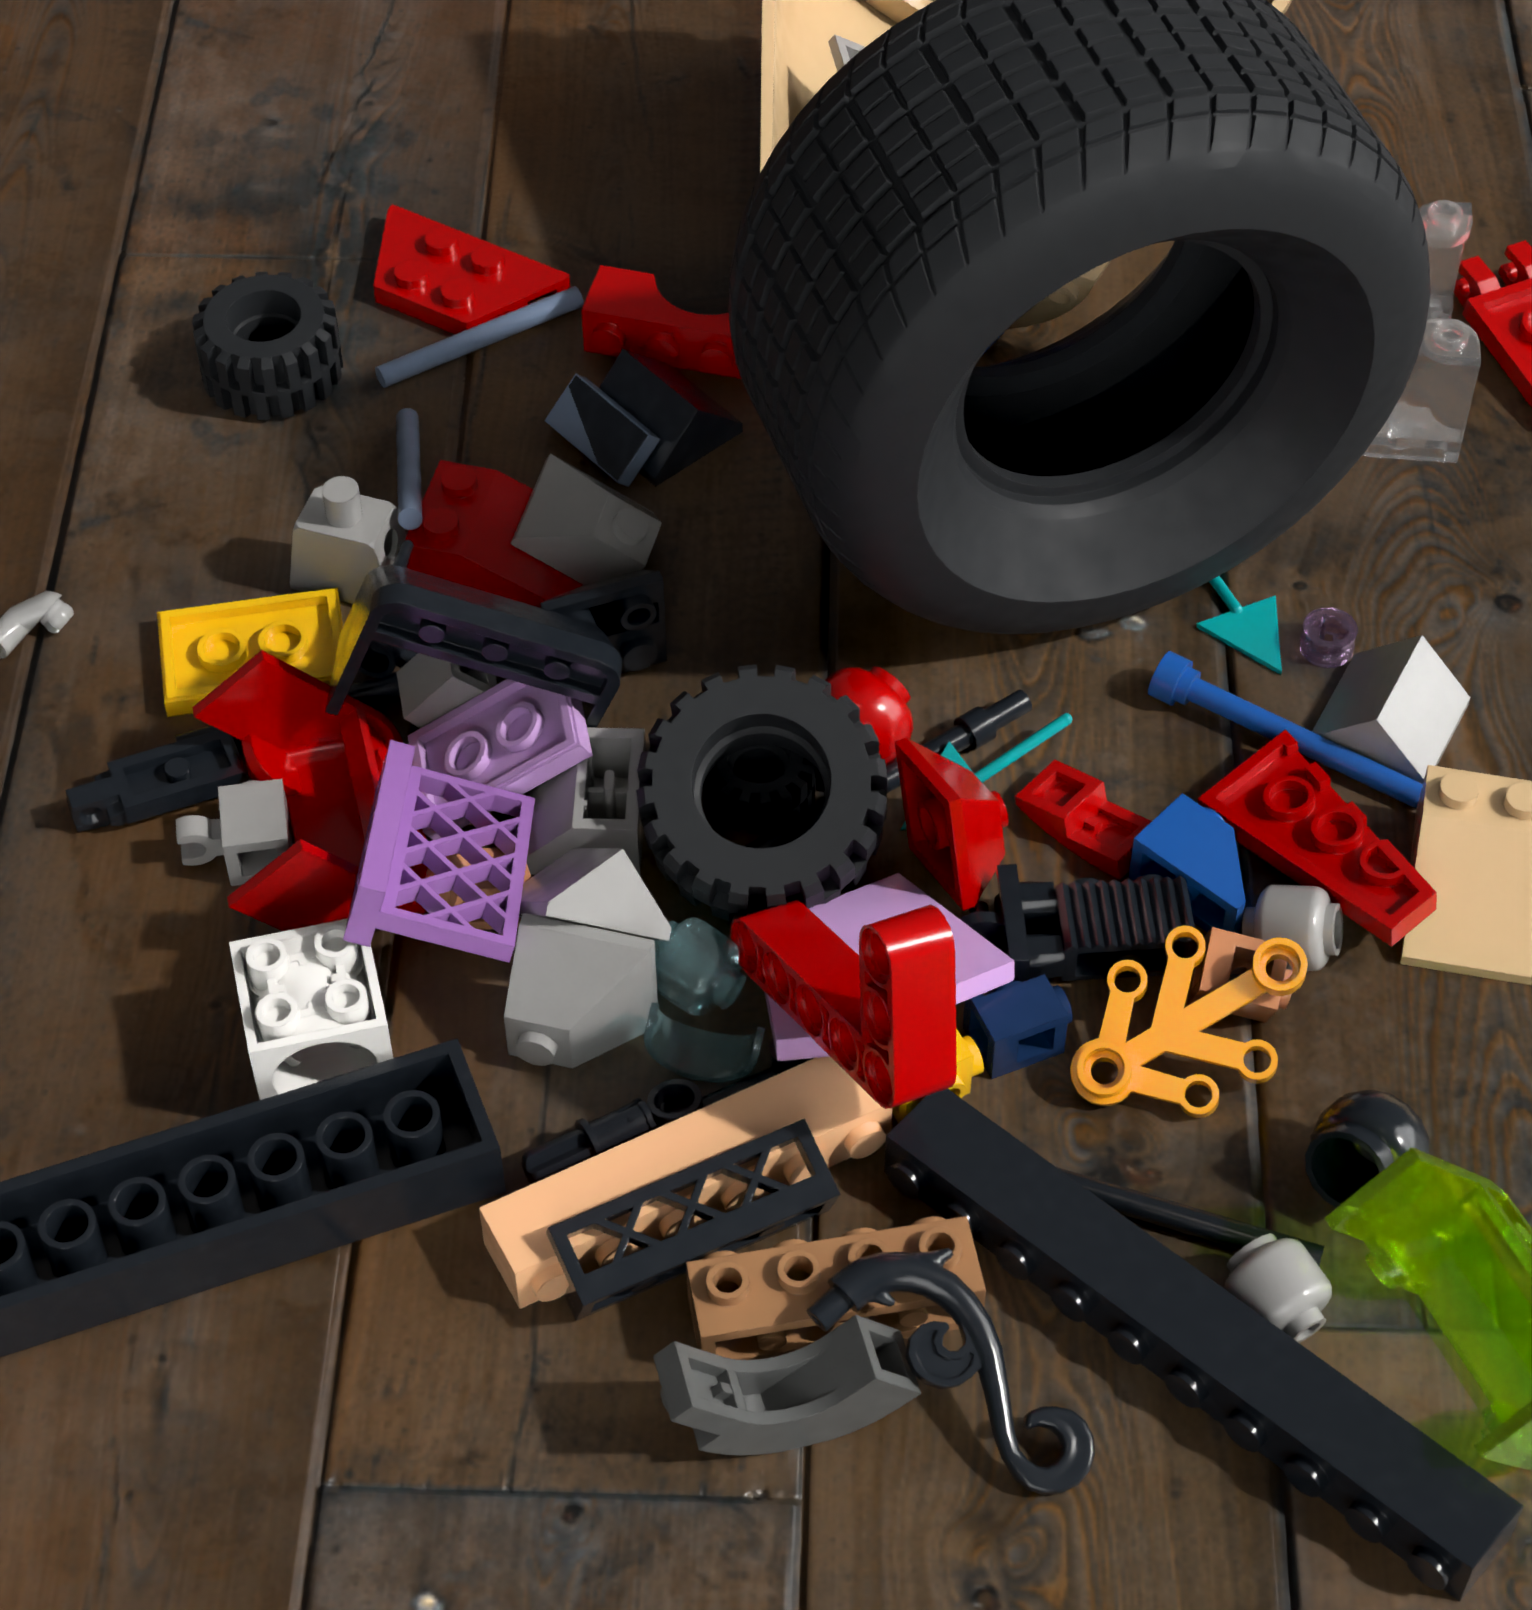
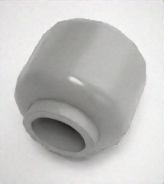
(1299, 915)
(1280, 1284)

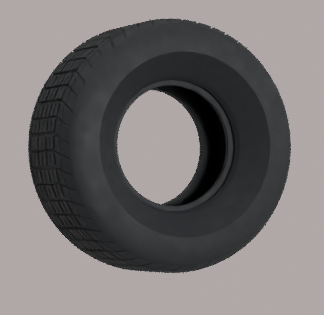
(984, 170)

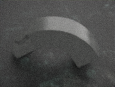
(790, 1398)

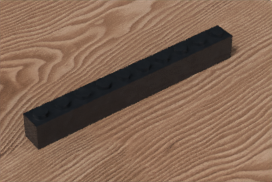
(1205, 1344)

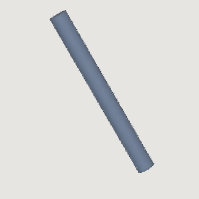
(479, 336)
(408, 469)

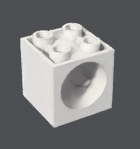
(308, 1006)

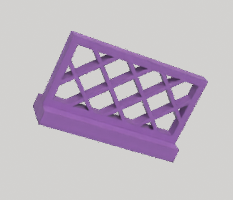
(396, 845)

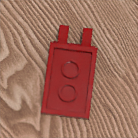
(1502, 314)

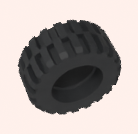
(745, 715)

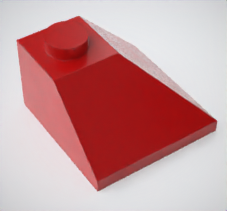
(951, 821)

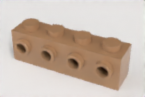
(759, 1299)

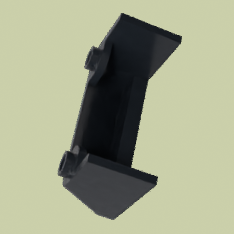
(477, 633)

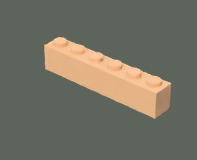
(835, 1107)

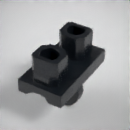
(1016, 908)

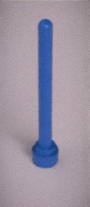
(1179, 682)

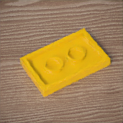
(213, 641)

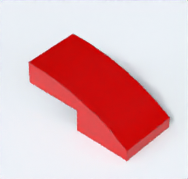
(1079, 817)

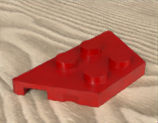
(453, 275)

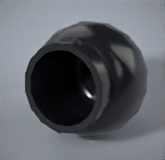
(1359, 1140)

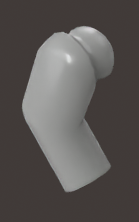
(24, 616)

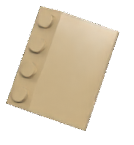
(1478, 857)

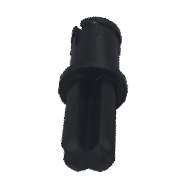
(588, 1140)

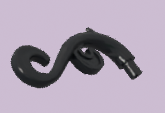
(923, 1273)

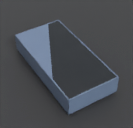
(602, 430)

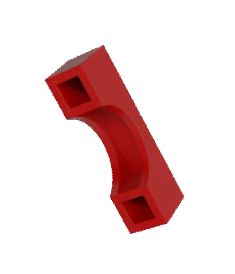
(632, 315)

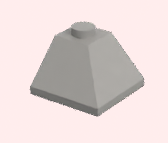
(584, 525)
(576, 991)

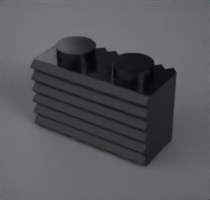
(1121, 922)

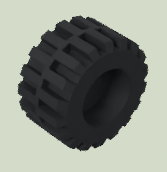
(268, 345)

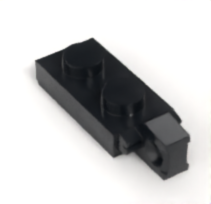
(157, 781)

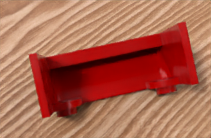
(328, 782)

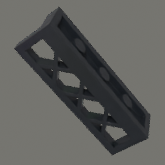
(722, 1232)

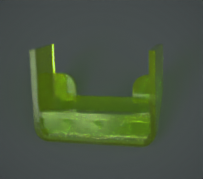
(1471, 1264)

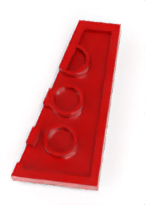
(1308, 832)

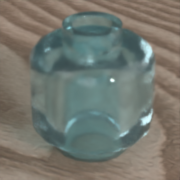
(698, 967)

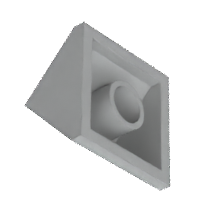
(1396, 707)
(595, 891)

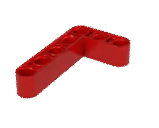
(875, 1012)

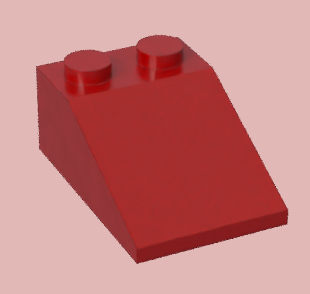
(469, 534)

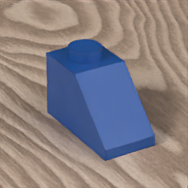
(1201, 849)

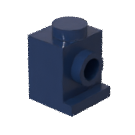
(1018, 1024)

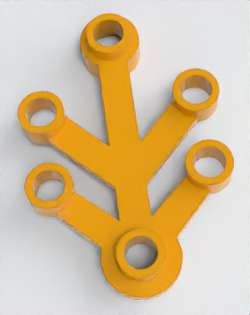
(1179, 1028)

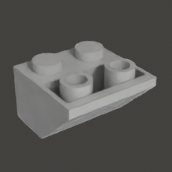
(591, 802)

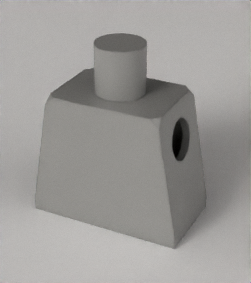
(342, 538)

